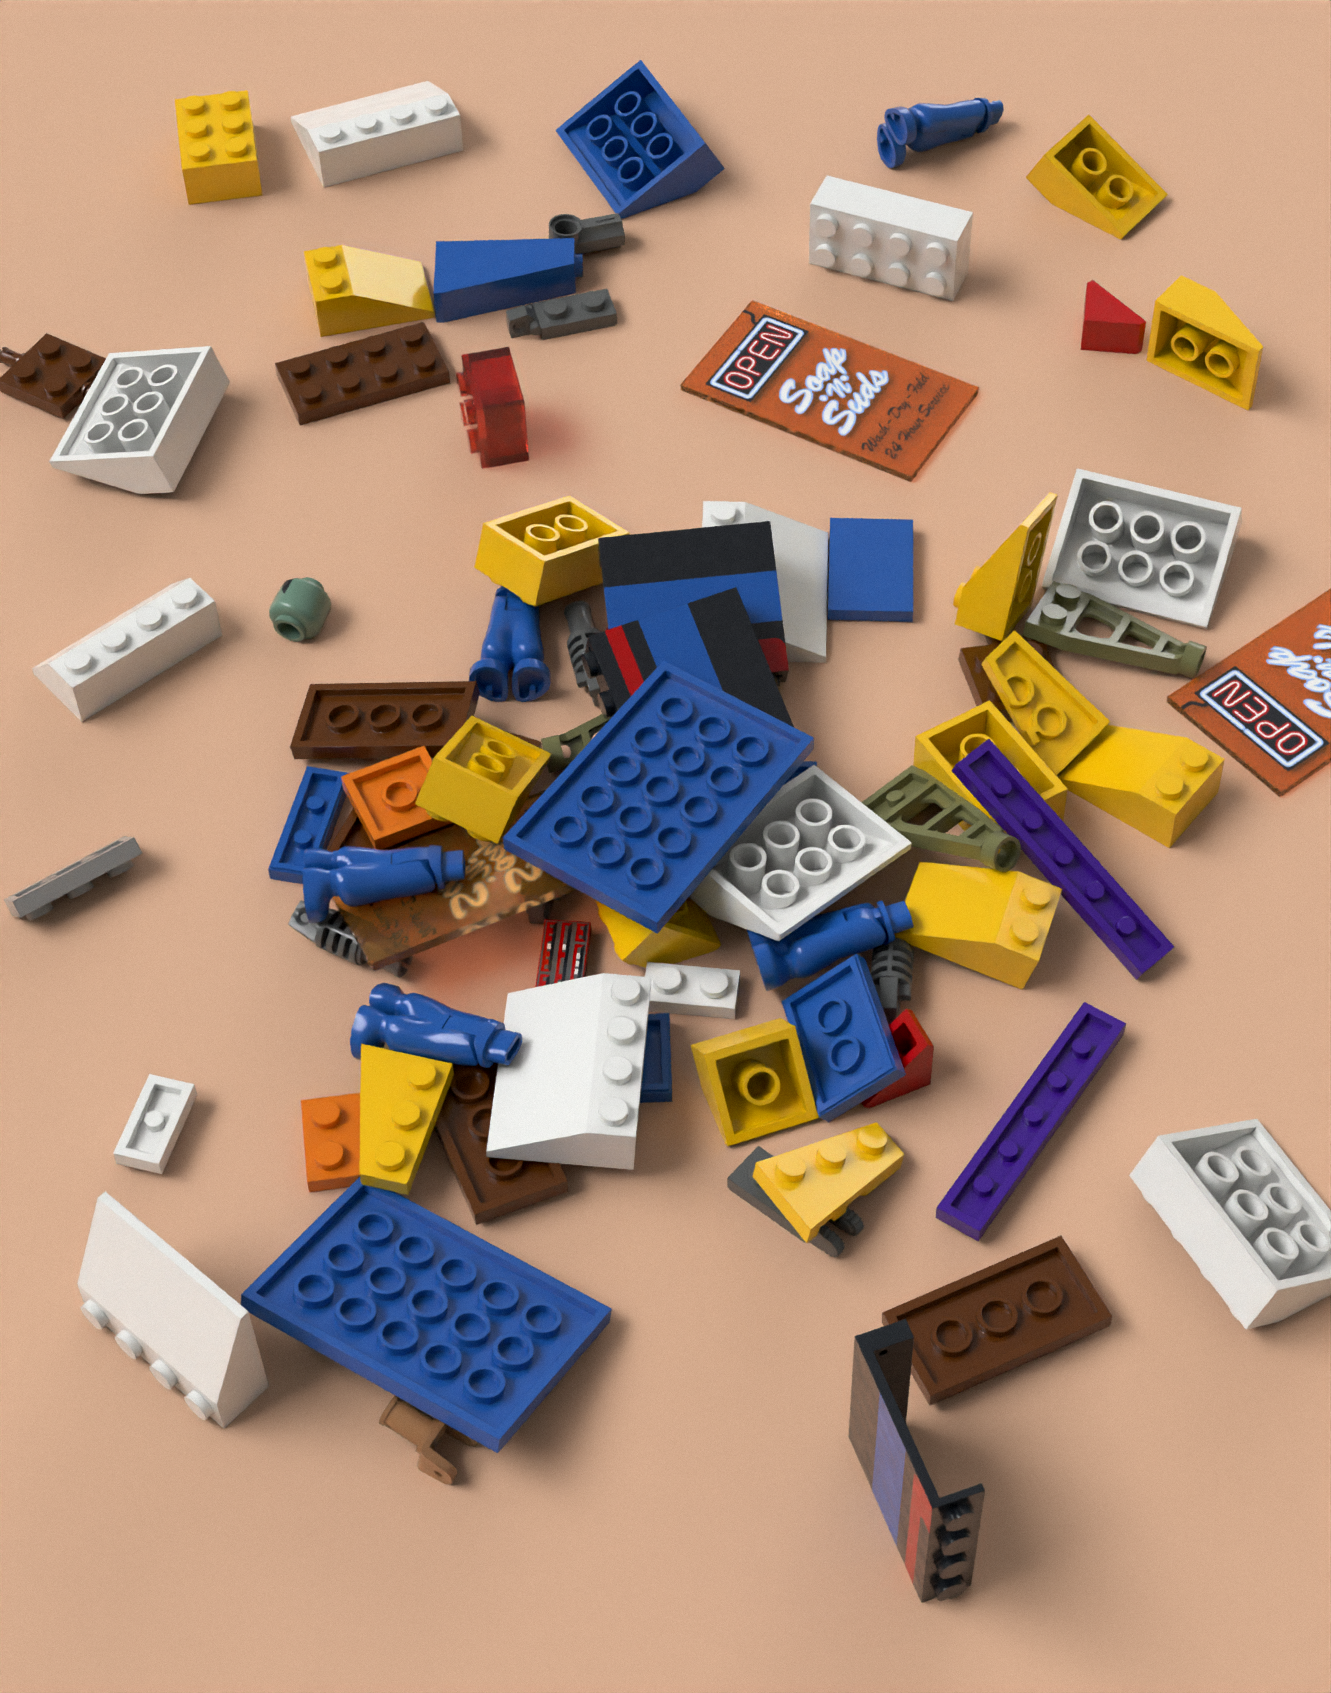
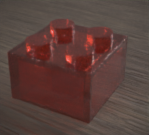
(493, 408)

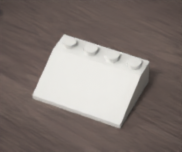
(379, 132)
(143, 418)
(1144, 547)
(801, 574)
(798, 857)
(576, 1075)
(1242, 1217)
(169, 1315)

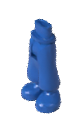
(933, 125)
(510, 642)
(374, 875)
(826, 940)
(430, 1030)

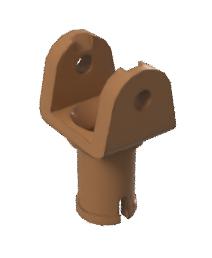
(425, 1434)

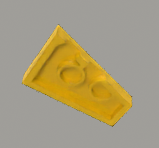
(1042, 703)
(397, 1114)
(826, 1176)

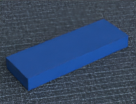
(308, 823)

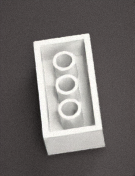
(890, 237)

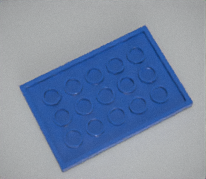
(659, 796)
(427, 1312)

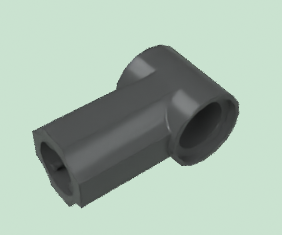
(590, 233)

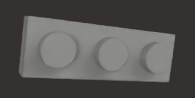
(74, 878)

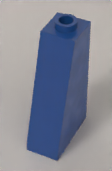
(501, 274)

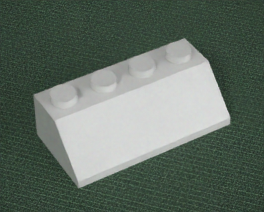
(131, 648)

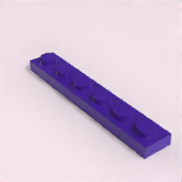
(1063, 859)
(1030, 1121)

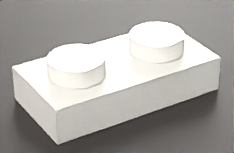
(693, 990)
(155, 1124)

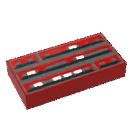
(563, 951)

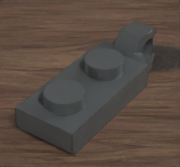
(563, 315)

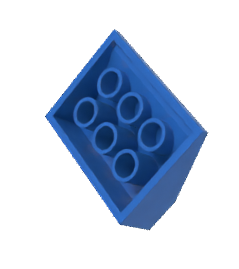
(638, 145)

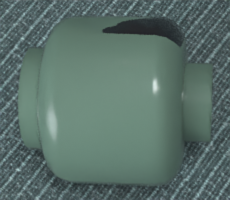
(300, 609)

